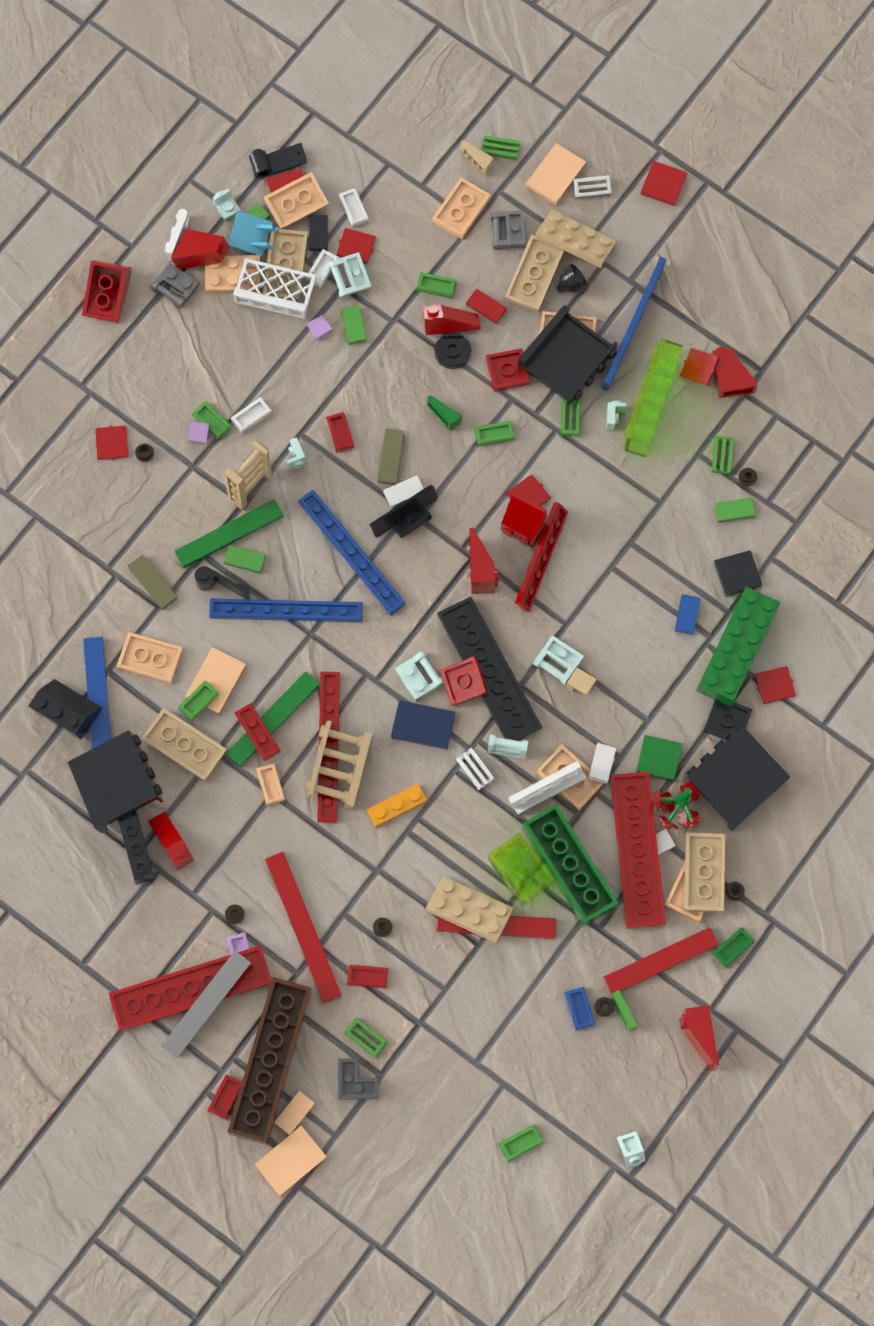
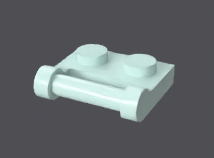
(355, 273)
(562, 655)
(413, 678)
(507, 747)

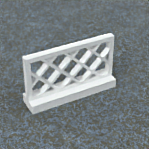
(267, 301)
(547, 788)

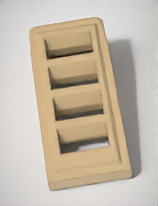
(479, 158)

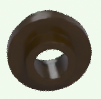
(144, 447)
(747, 482)
(734, 885)
(234, 920)
(382, 933)
(604, 1000)

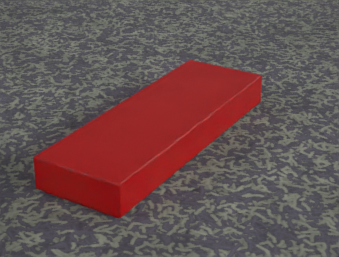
(257, 732)

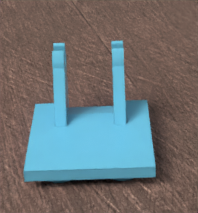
(251, 233)

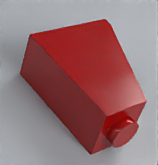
(199, 249)
(731, 375)

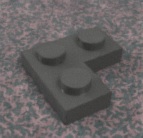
(352, 1086)

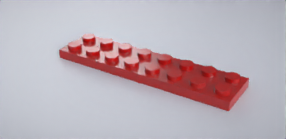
(637, 850)
(179, 990)

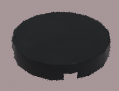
(452, 350)

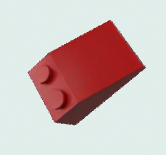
(106, 290)
(523, 520)
(482, 570)
(699, 1031)

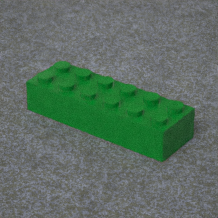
(738, 646)
(570, 865)

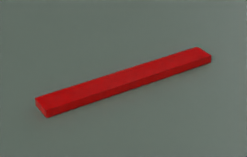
(329, 712)
(303, 927)

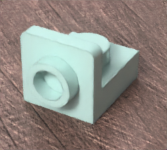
(225, 204)
(612, 413)
(298, 457)
(631, 1149)

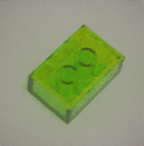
(520, 869)

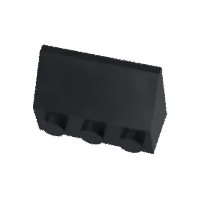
(65, 708)

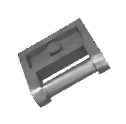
(514, 229)
(177, 280)

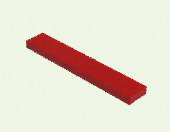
(541, 557)
(516, 927)
(661, 961)

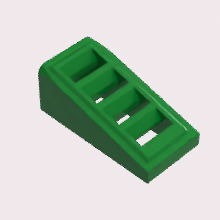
(444, 413)

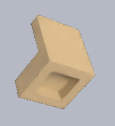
(581, 681)

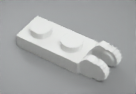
(177, 232)

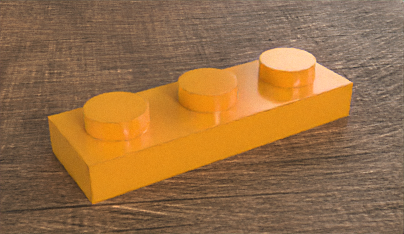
(396, 805)

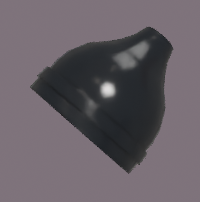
(571, 280)

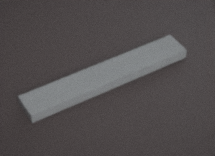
(206, 1004)

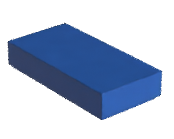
(687, 614)
(579, 1008)

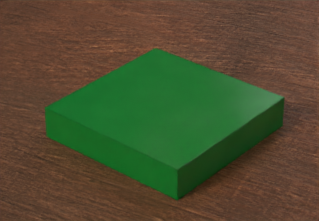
(659, 757)

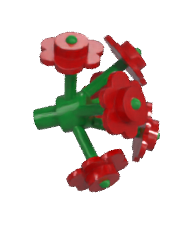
(666, 803)

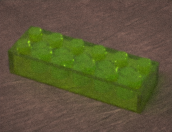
(652, 397)

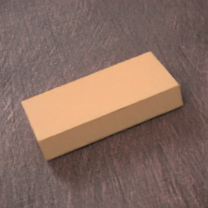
(270, 784)
(294, 1113)

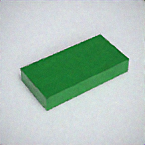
(733, 947)

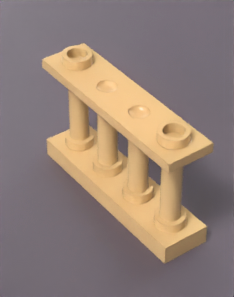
(248, 475)
(356, 760)

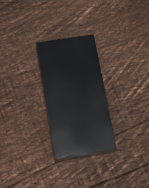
(318, 232)

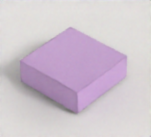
(319, 327)
(198, 431)
(238, 942)

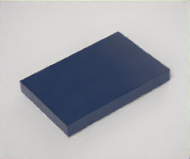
(423, 724)

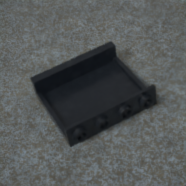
(567, 356)
(737, 776)
(115, 779)

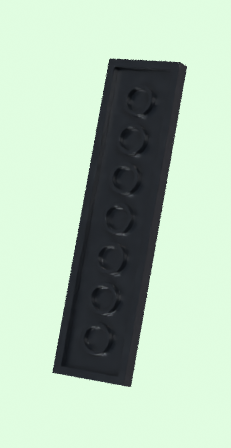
(504, 696)

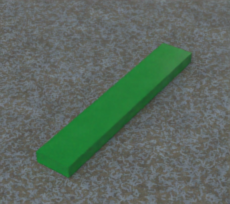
(229, 533)
(275, 716)

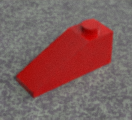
(445, 319)
(171, 840)

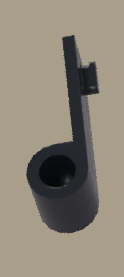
(277, 161)
(207, 578)

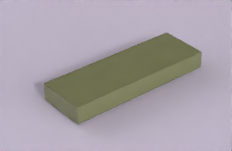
(390, 456)
(152, 582)

